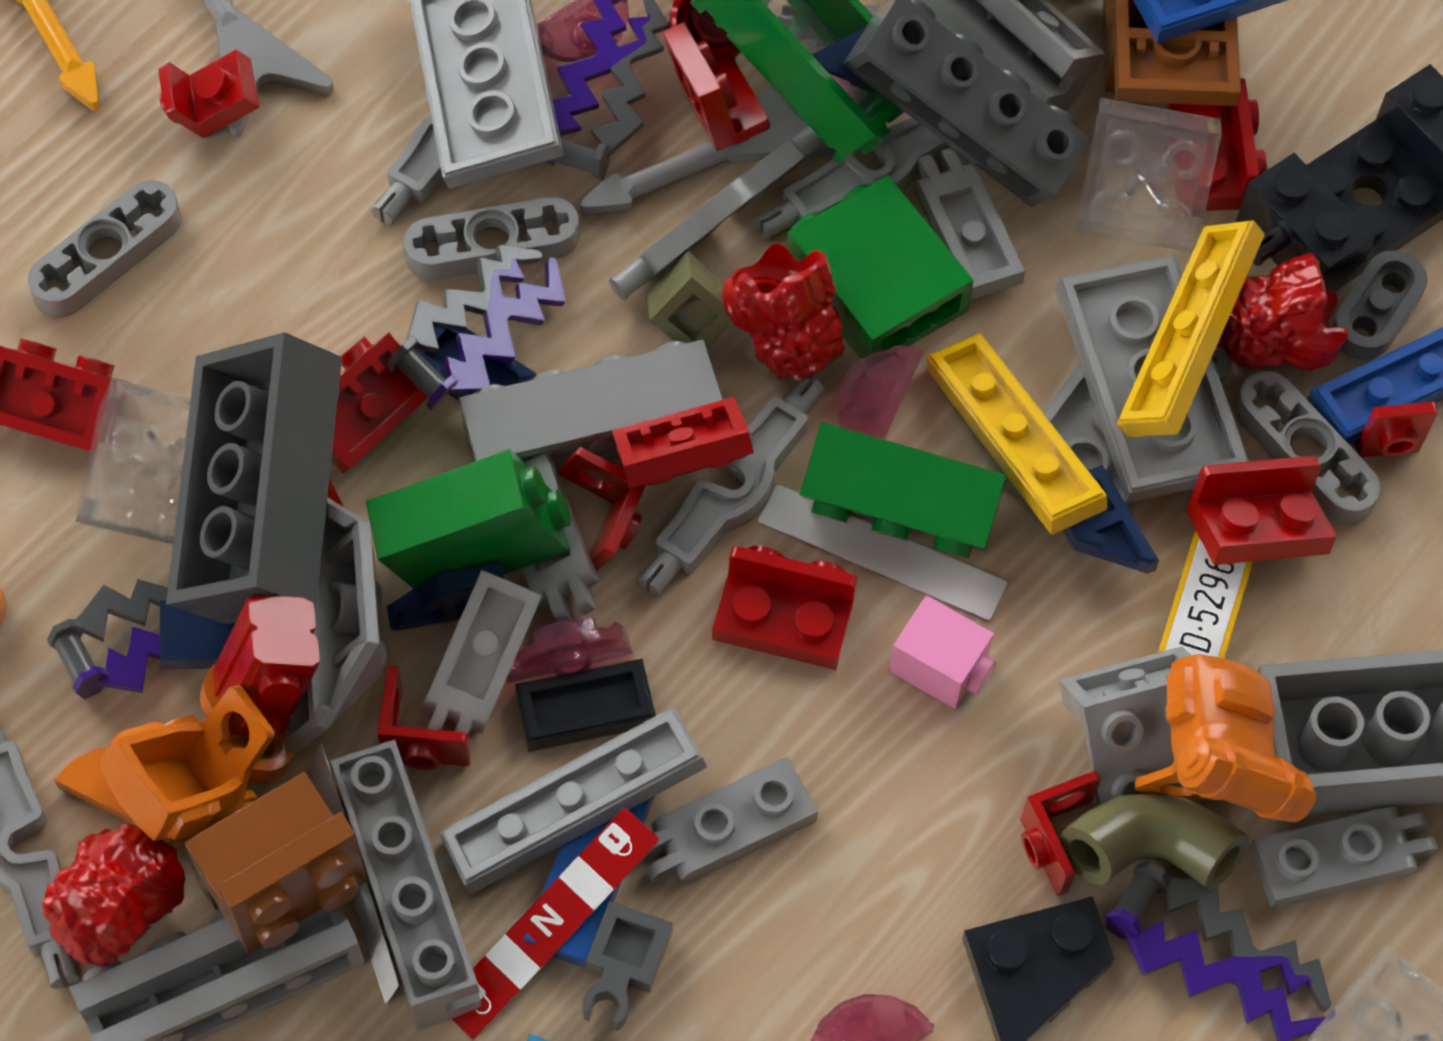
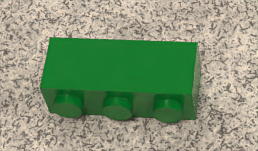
(902, 489)

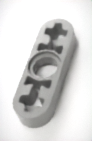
(109, 222)
(469, 223)
(1263, 426)

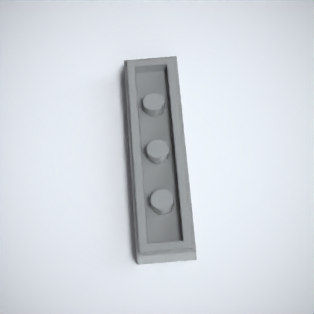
(572, 800)

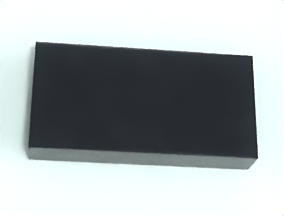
(584, 704)

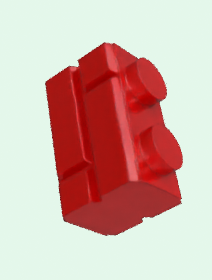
(270, 657)

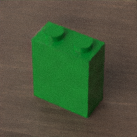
(886, 266)
(470, 519)

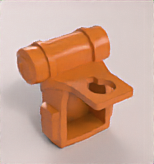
(1226, 742)
(183, 772)

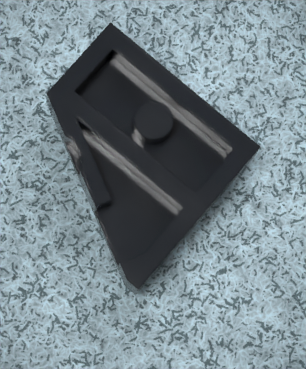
(1036, 964)

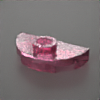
(563, 35)
(876, 389)
(569, 648)
(873, 1019)

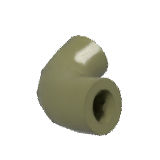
(1156, 829)

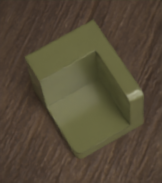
(688, 302)

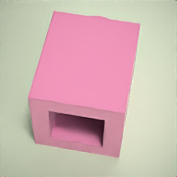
(943, 653)

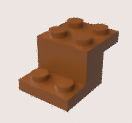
(1181, 70)
(278, 863)

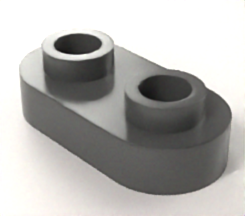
(1376, 308)

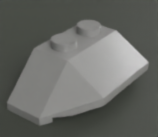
(345, 628)

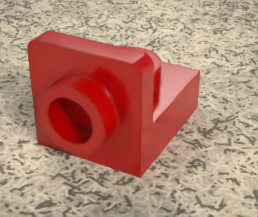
(210, 95)

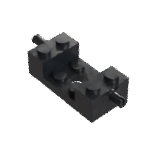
(1314, 203)

